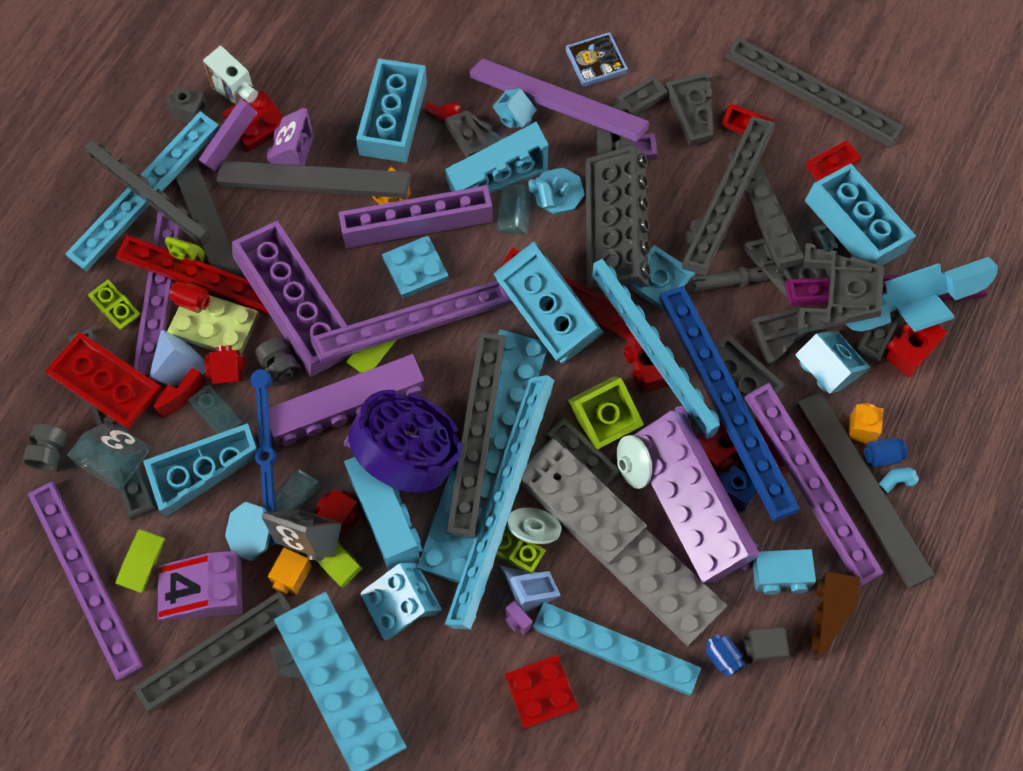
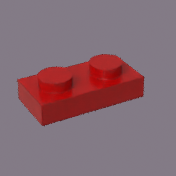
(833, 160)

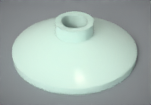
(634, 461)
(534, 525)

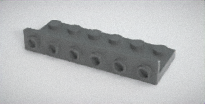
(618, 215)

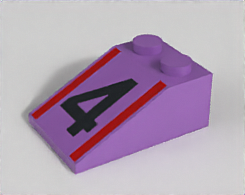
(200, 586)

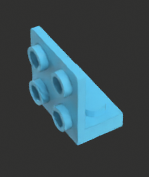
(400, 599)

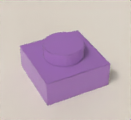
(647, 145)
(518, 619)

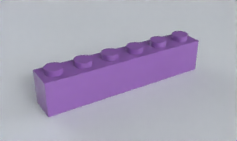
(416, 216)
(341, 401)

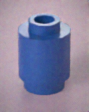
(885, 452)
(724, 655)

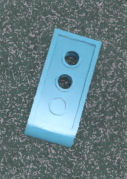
(532, 285)

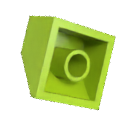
(606, 412)

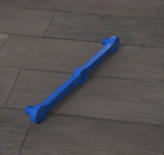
(261, 381)

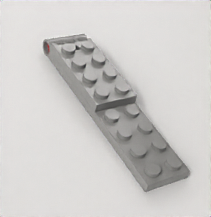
(620, 541)

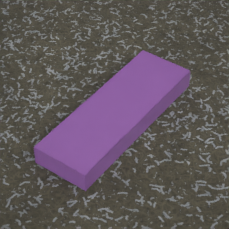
(228, 135)

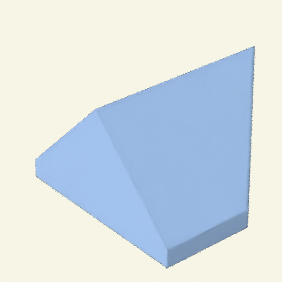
(174, 360)
(530, 589)

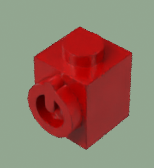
(224, 365)
(340, 508)

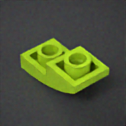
(182, 249)
(114, 305)
(370, 357)
(519, 552)
(140, 560)
(342, 566)

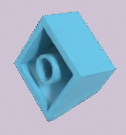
(831, 361)

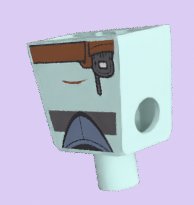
(229, 76)

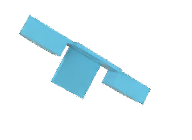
(918, 292)

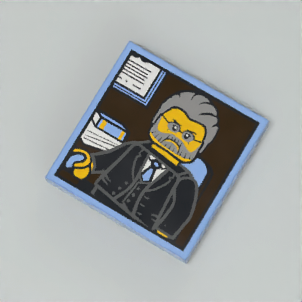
(596, 60)

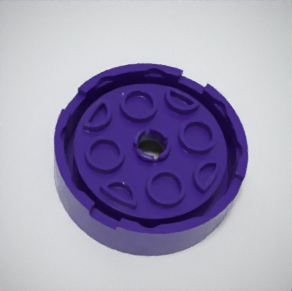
(402, 460)

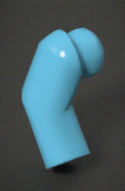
(544, 190)
(896, 476)

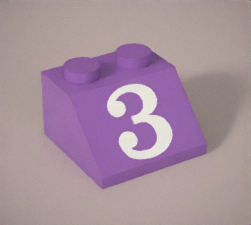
(292, 139)

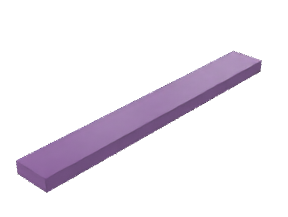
(561, 100)
(156, 303)
(409, 321)
(813, 484)
(86, 582)

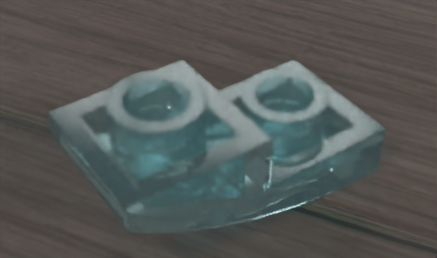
(214, 410)
(295, 491)

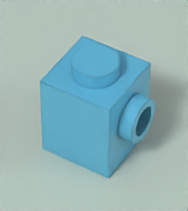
(514, 108)

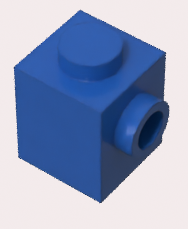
(738, 487)

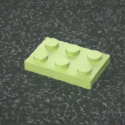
(218, 325)

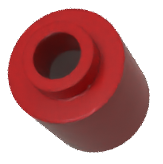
(189, 296)

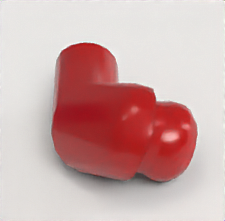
(442, 112)

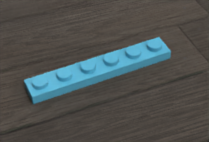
(617, 648)

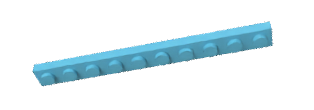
(499, 504)

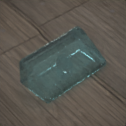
(514, 210)

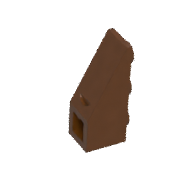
(837, 601)

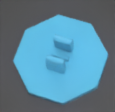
(566, 190)
(247, 531)

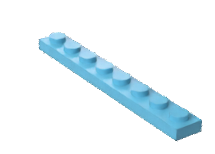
(130, 205)
(660, 355)

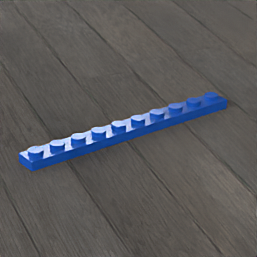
(729, 405)

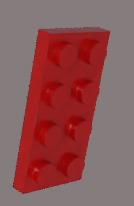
(103, 380)

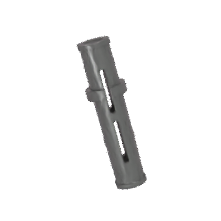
(740, 277)

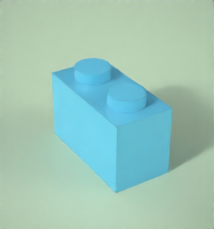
(784, 571)

